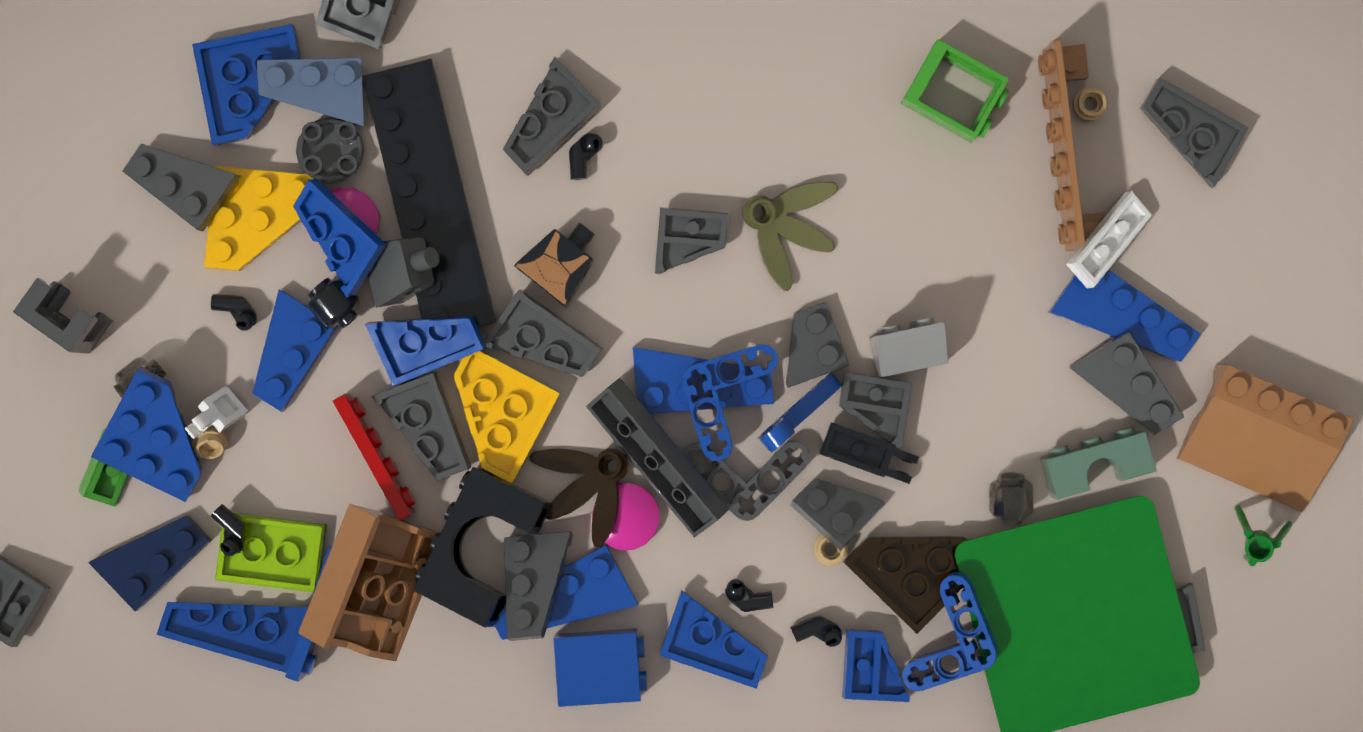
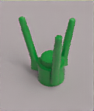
(1258, 543)

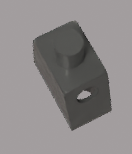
(402, 271)

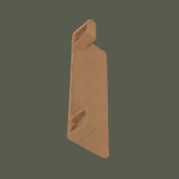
(1059, 66)

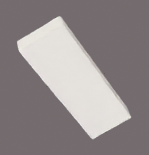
(1109, 239)

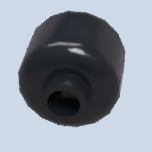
(331, 305)

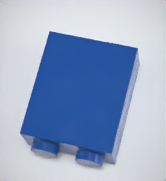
(599, 667)

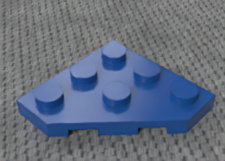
(231, 79)
(150, 437)

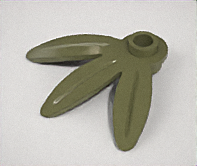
(776, 221)

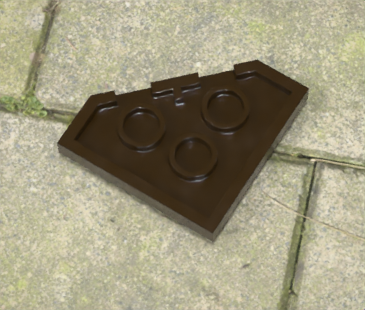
(907, 573)

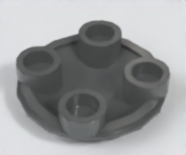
(329, 150)

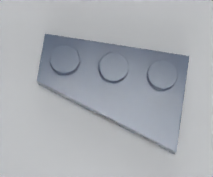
(318, 85)

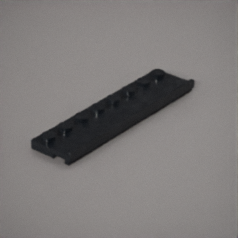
(429, 188)

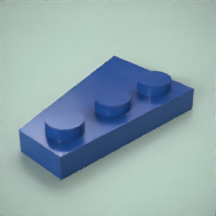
(343, 237)
(423, 344)
(289, 351)
(711, 645)

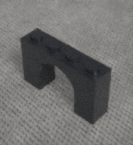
(445, 575)

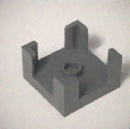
(40, 310)

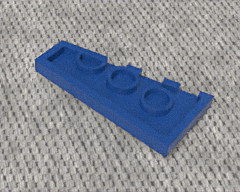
(661, 387)
(585, 590)
(240, 631)

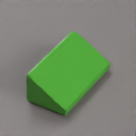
(102, 482)

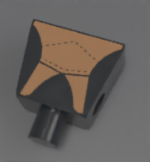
(559, 263)

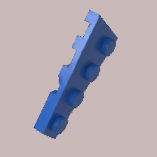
(1118, 307)

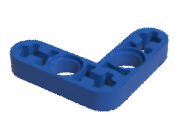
(715, 381)
(784, 426)
(963, 650)

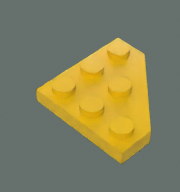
(252, 217)
(502, 412)

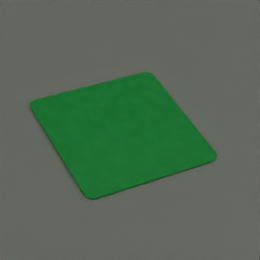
(1080, 617)

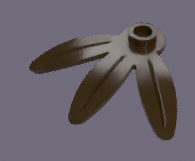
(596, 478)

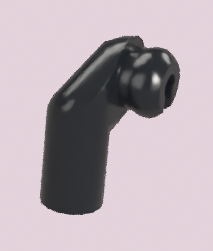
(581, 152)
(238, 307)
(233, 530)
(745, 599)
(819, 628)

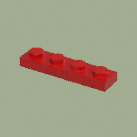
(368, 443)

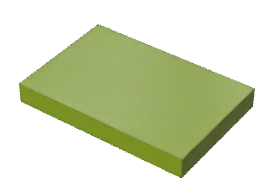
(275, 554)

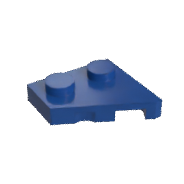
(870, 669)

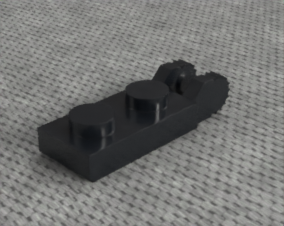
(864, 452)

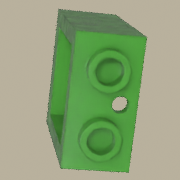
(969, 65)

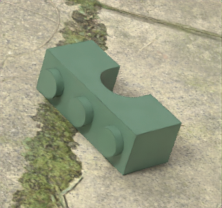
(1068, 469)

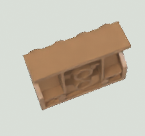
(1264, 437)
(368, 584)

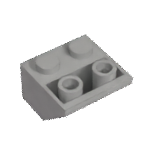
(909, 349)

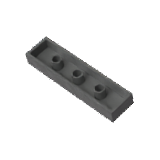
(657, 457)

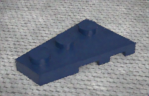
(151, 561)

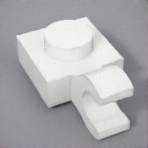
(218, 410)

